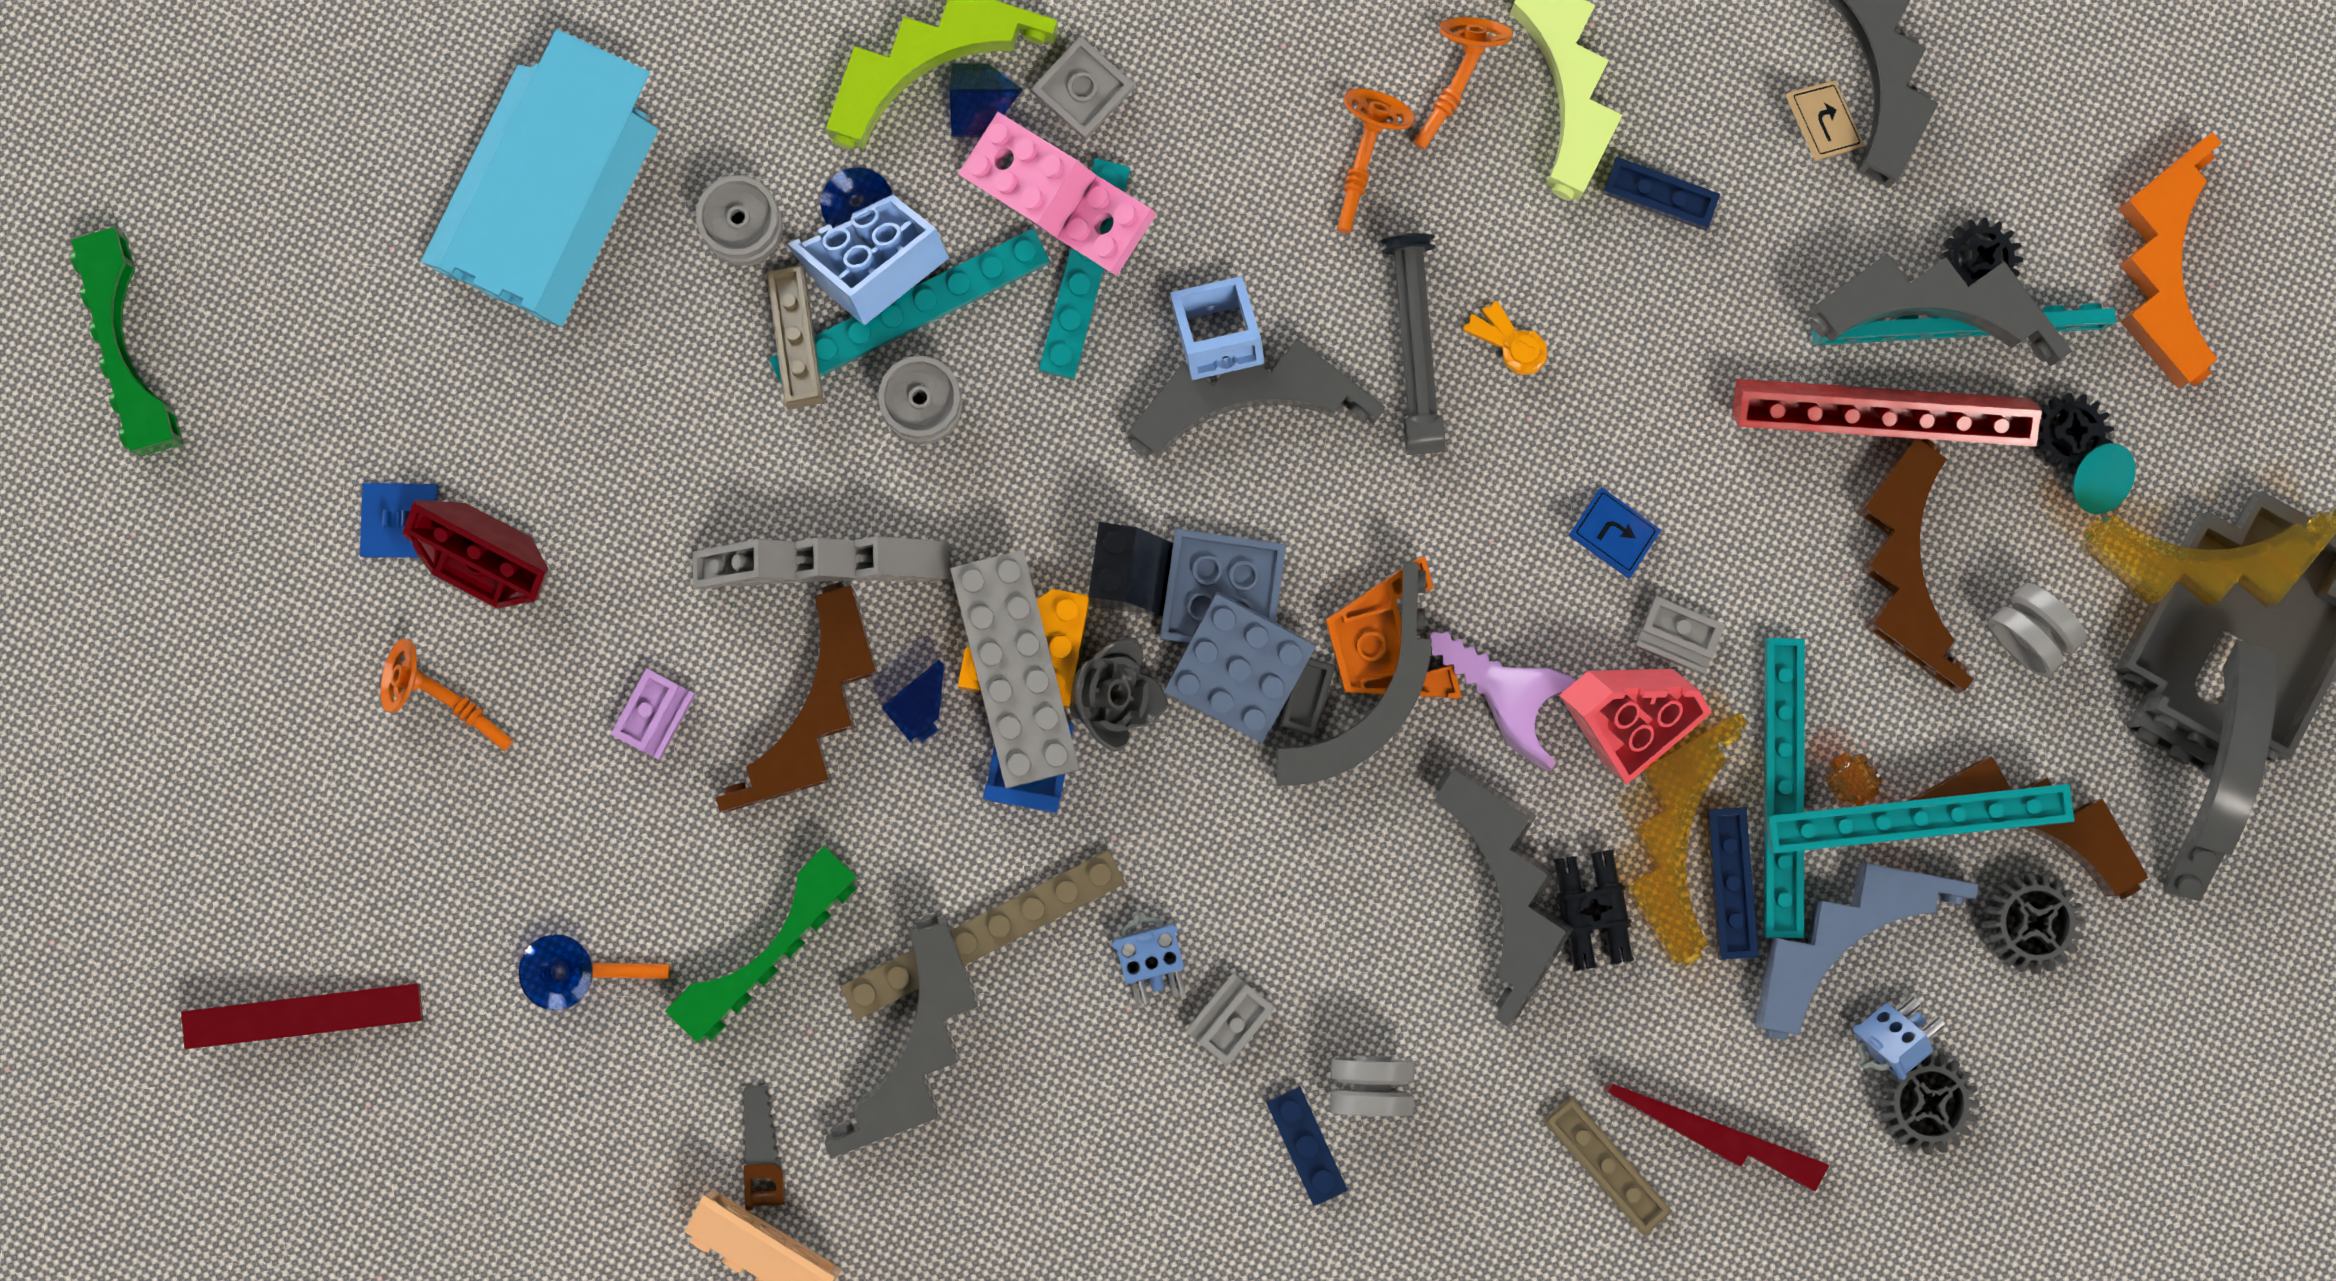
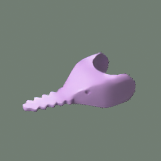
(1510, 692)

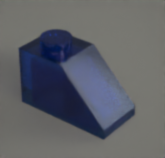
(919, 705)

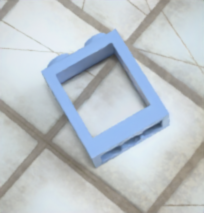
(1205, 356)

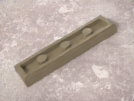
(795, 337)
(1607, 1166)

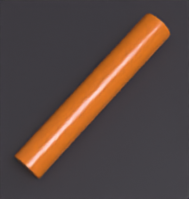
(631, 970)

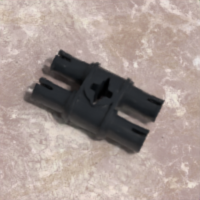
(1607, 893)

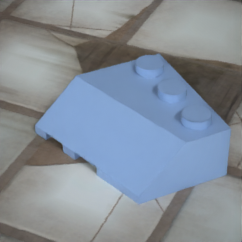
(872, 257)

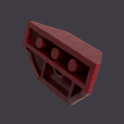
(476, 552)

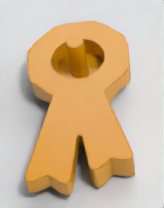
(1522, 350)

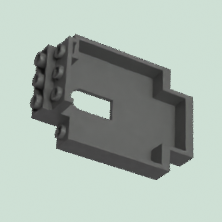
(2182, 630)

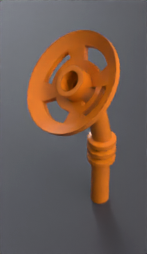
(1474, 41)
(1374, 120)
(411, 678)

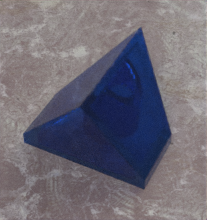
(977, 96)

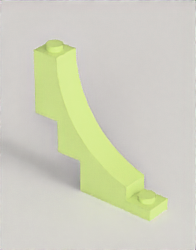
(1584, 123)

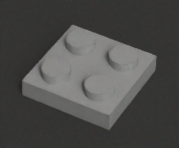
(1082, 88)

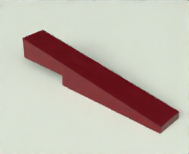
(301, 1016)
(1726, 1141)

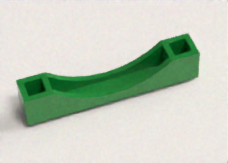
(106, 273)
(818, 888)

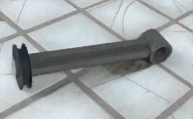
(1423, 426)

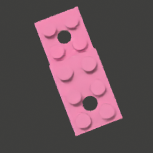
(1057, 193)

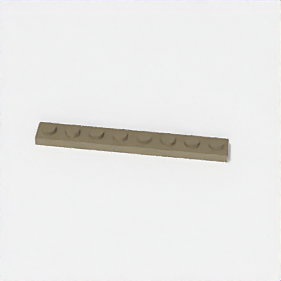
(990, 931)

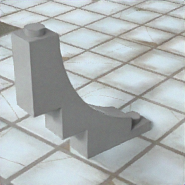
(821, 560)

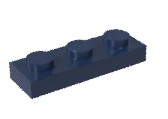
(1661, 193)
(1306, 1146)

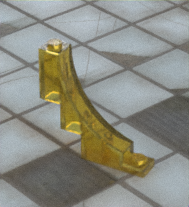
(2261, 569)
(1678, 788)

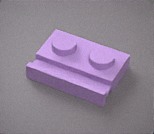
(653, 714)

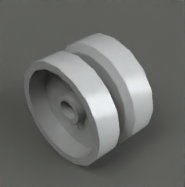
(718, 215)
(905, 384)
(2037, 630)
(1372, 1086)

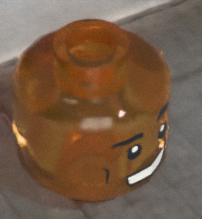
(1853, 779)

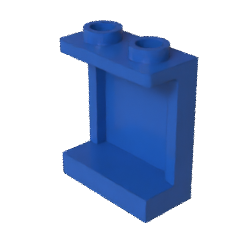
(1037, 795)

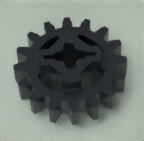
(1971, 246)
(2071, 418)

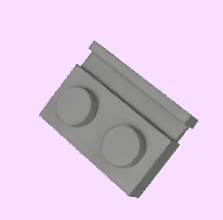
(1679, 635)
(1230, 1019)

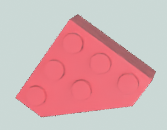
(1634, 715)

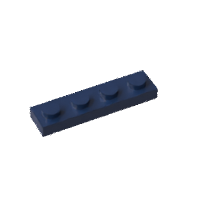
(1732, 883)

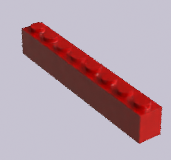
(1886, 412)

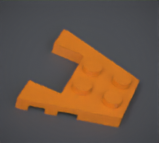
(1368, 641)

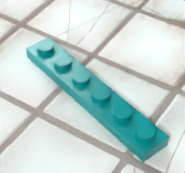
(1078, 294)

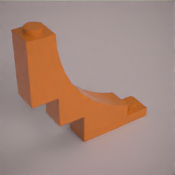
(2161, 217)

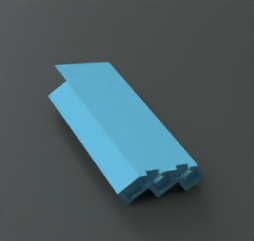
(546, 180)

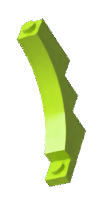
(964, 30)

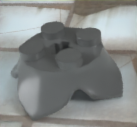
(1115, 695)

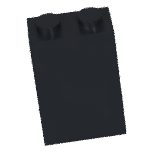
(1129, 570)

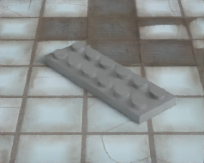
(1014, 669)

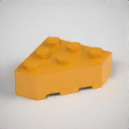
(1064, 625)

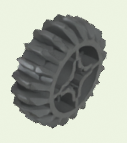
(2021, 910)
(1947, 1129)

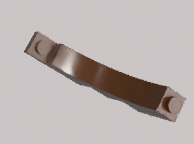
(1908, 615)
(798, 756)
(2090, 840)

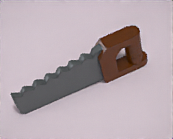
(760, 1150)

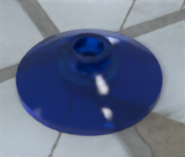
(844, 185)
(538, 972)

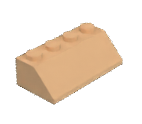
(753, 1243)

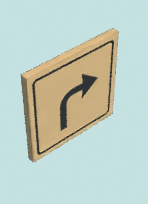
(1825, 120)

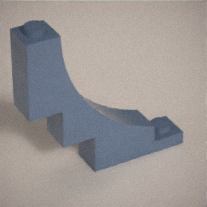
(1878, 899)

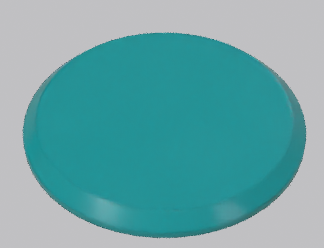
(2104, 478)

